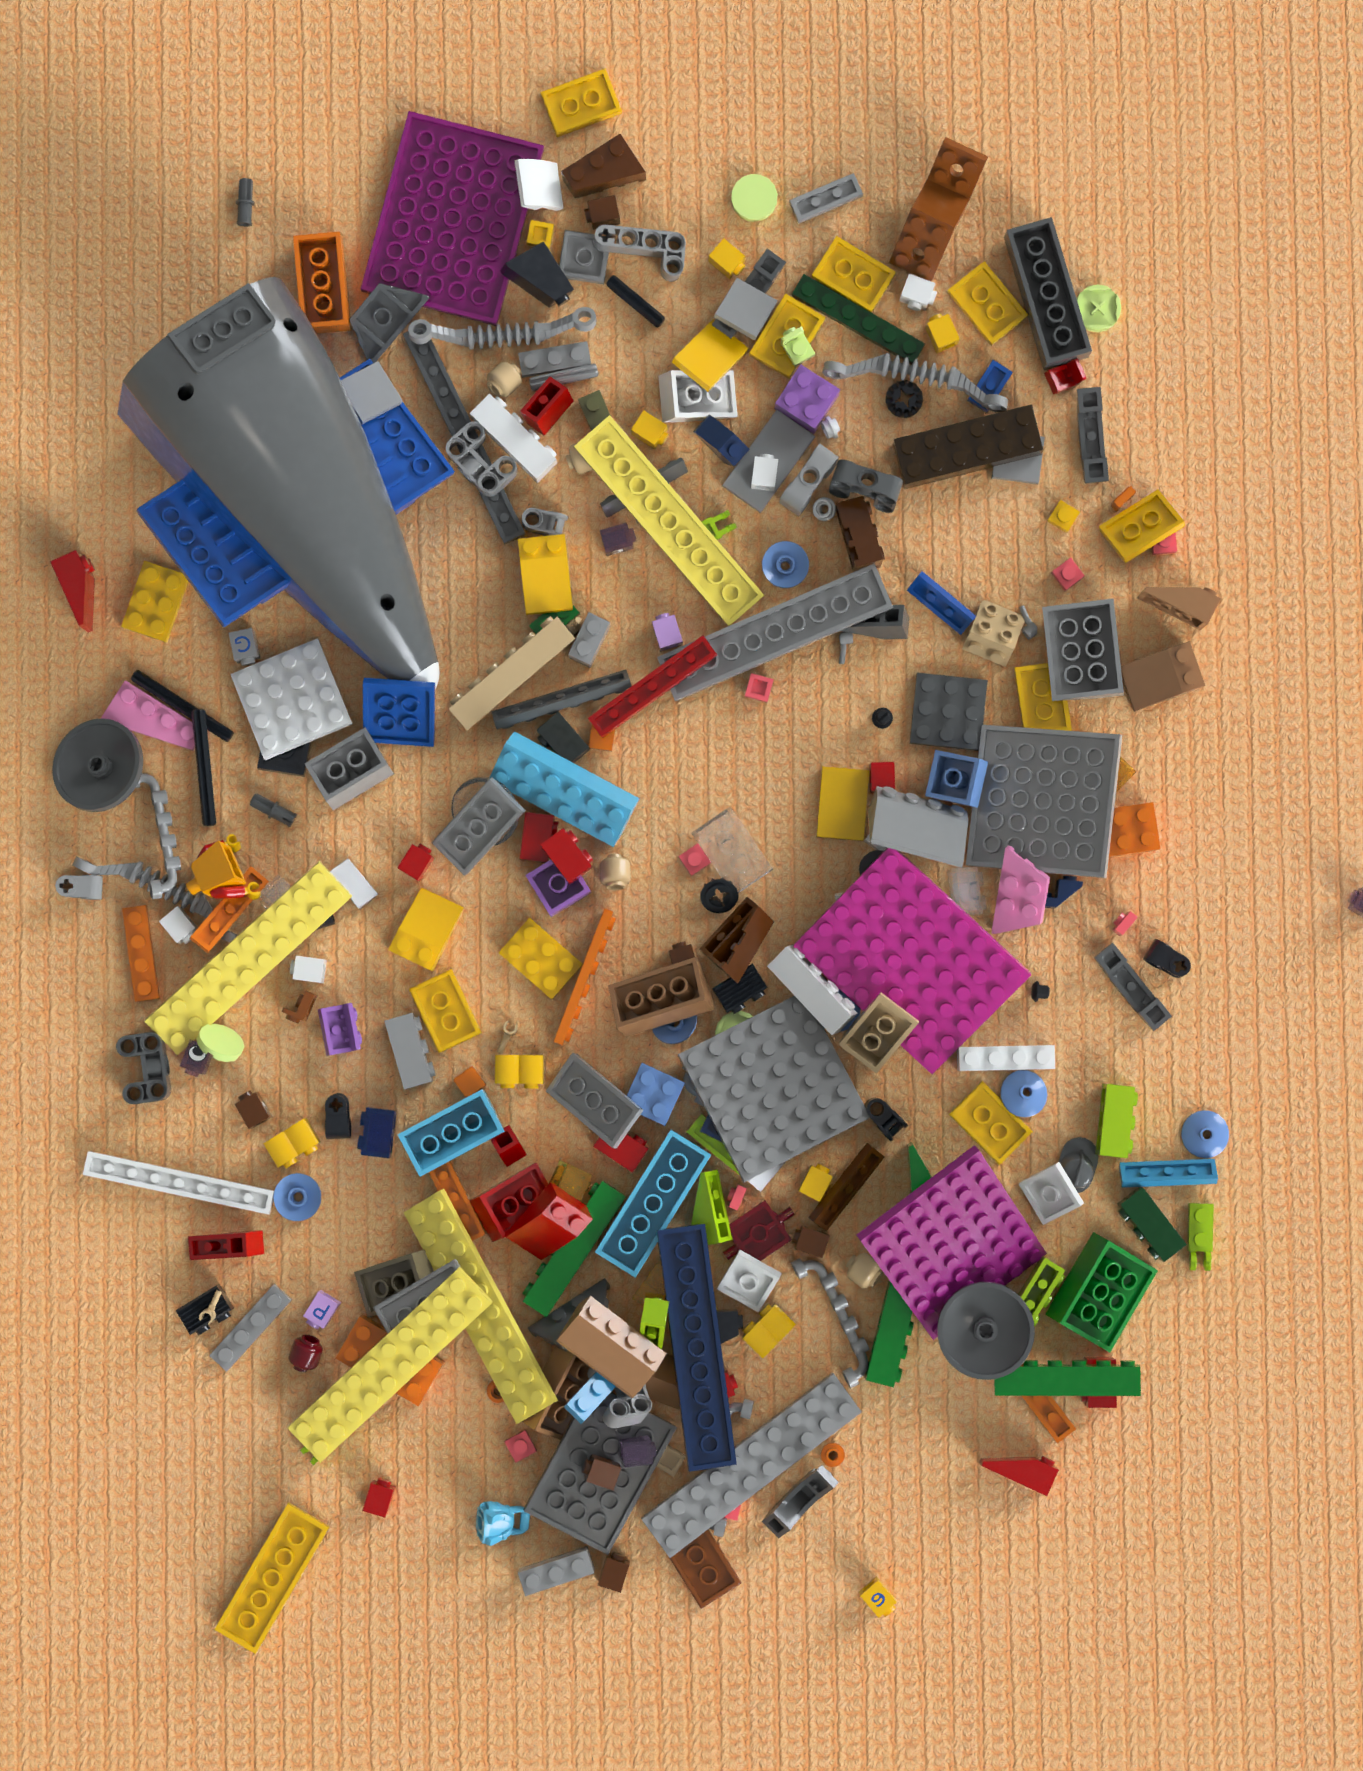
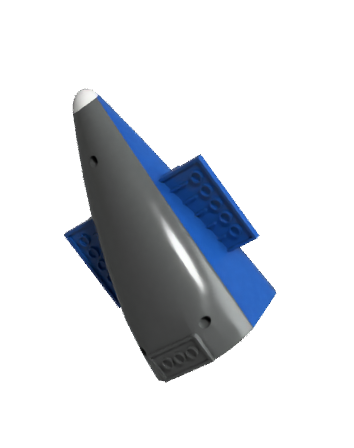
(284, 477)

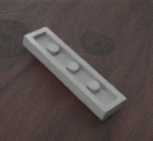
(250, 1327)

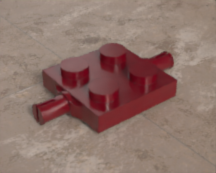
(759, 1232)

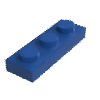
(941, 603)

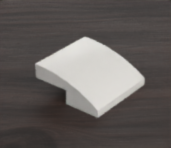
(539, 184)

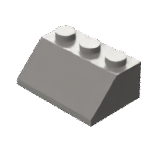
(349, 768)

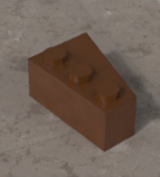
(603, 168)
(859, 533)
(738, 939)

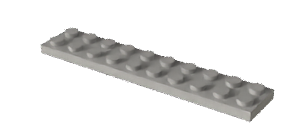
(787, 628)
(759, 1461)

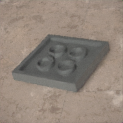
(948, 711)

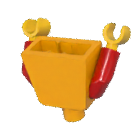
(219, 873)

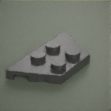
(384, 317)
(552, 1325)

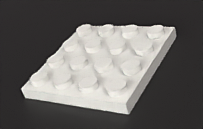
(291, 699)

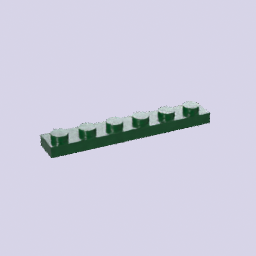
(857, 319)

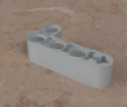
(639, 247)

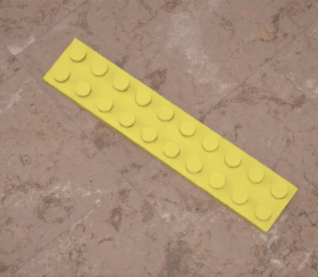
(668, 520)
(248, 957)
(495, 1329)
(390, 1364)

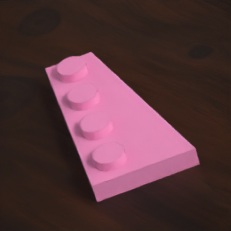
(149, 717)

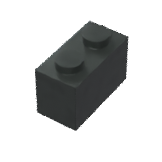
(562, 738)

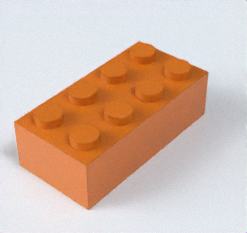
(322, 281)
(1134, 830)
(365, 1336)

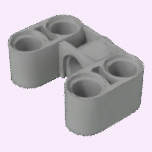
(473, 466)
(799, 492)
(626, 1408)

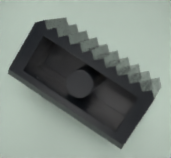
(734, 995)
(190, 1312)

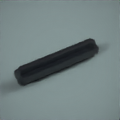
(635, 301)

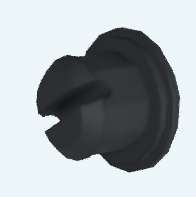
(882, 718)
(1039, 991)

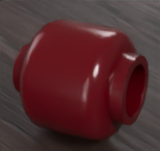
(305, 1353)

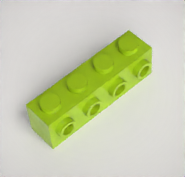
(1039, 1286)

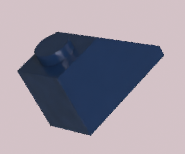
(721, 441)

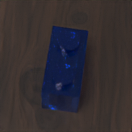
(378, 1132)

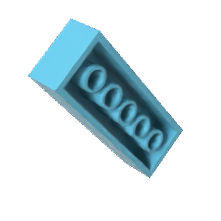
(564, 789)
(653, 1203)

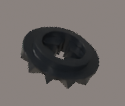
(900, 408)
(714, 904)

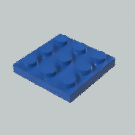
(399, 711)

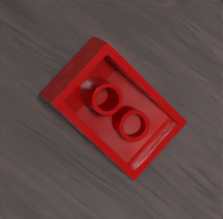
(78, 585)
(508, 1200)
(549, 1222)

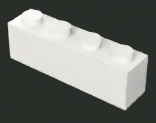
(513, 437)
(813, 989)
(1006, 1058)

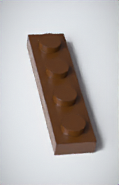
(846, 1187)

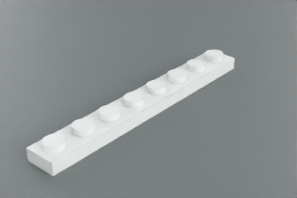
(178, 1182)

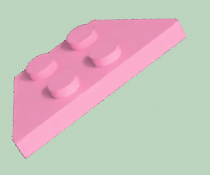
(1020, 894)

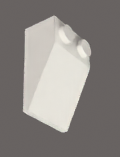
(687, 401)

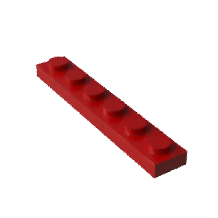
(652, 686)

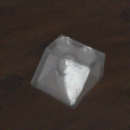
(965, 889)

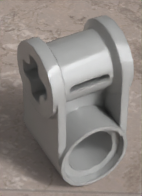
(546, 522)
(83, 886)

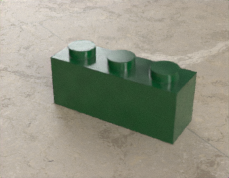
(1150, 1224)

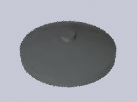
(97, 765)
(985, 1330)

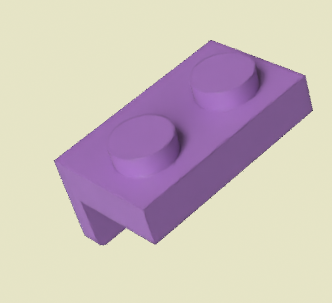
(339, 1029)

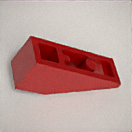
(226, 1245)
(1027, 1471)

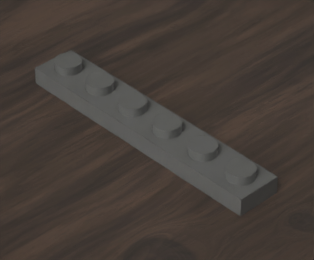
(561, 699)

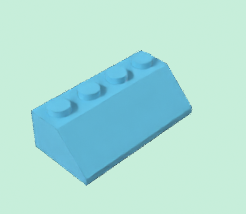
(451, 1132)

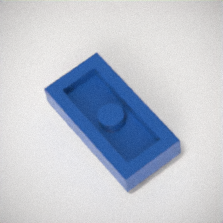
(992, 381)

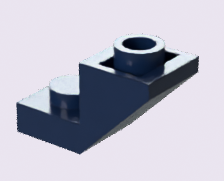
(1064, 889)

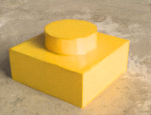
(539, 233)
(1063, 516)

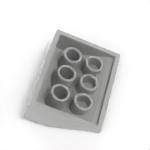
(1083, 650)
(918, 826)

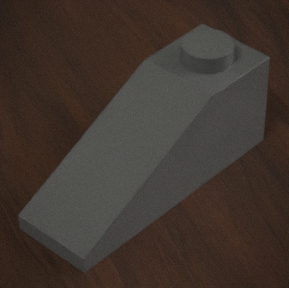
(886, 625)

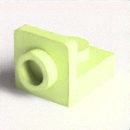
(797, 346)

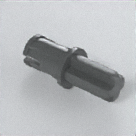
(245, 202)
(273, 809)

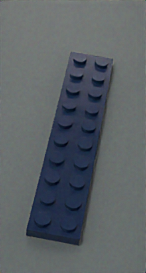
(696, 1347)

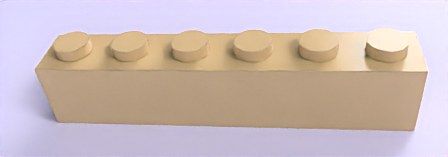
(513, 672)

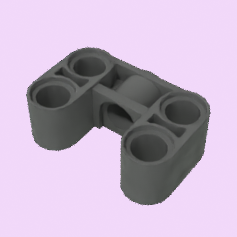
(848, 479)
(154, 1067)

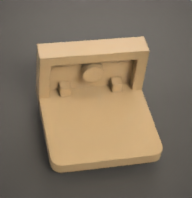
(994, 633)

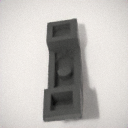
(762, 278)
(1091, 435)
(1132, 987)

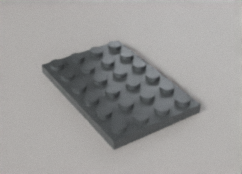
(586, 1509)

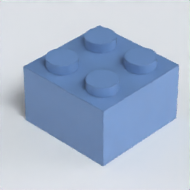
(956, 778)
(655, 1093)

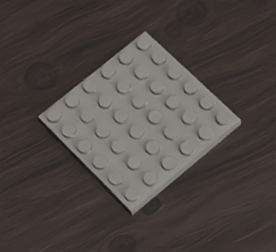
(1046, 799)
(773, 1087)

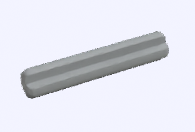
(566, 376)

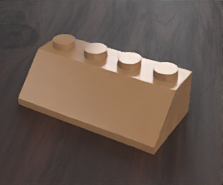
(660, 997)
(610, 1346)
(565, 1376)

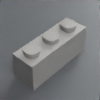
(410, 1050)
(556, 1571)

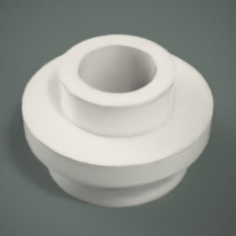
(830, 427)
(817, 509)

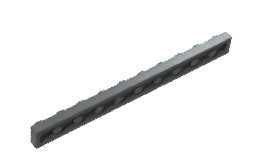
(455, 419)

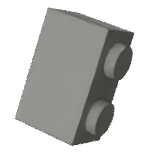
(589, 640)

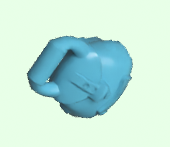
(496, 1522)

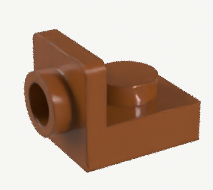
(304, 1005)

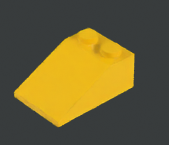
(545, 574)
(426, 929)

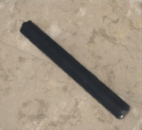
(179, 704)
(203, 767)

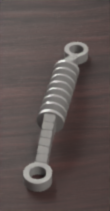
(468, 338)
(883, 363)
(134, 871)

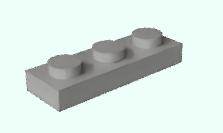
(826, 198)
(554, 359)

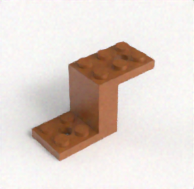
(938, 209)

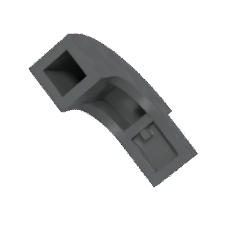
(799, 1500)

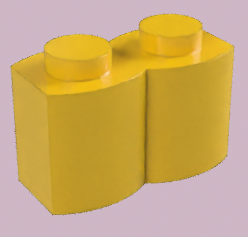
(519, 1070)
(291, 1143)
(767, 1330)

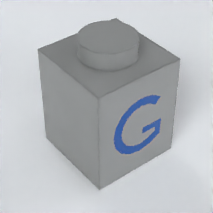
(244, 646)

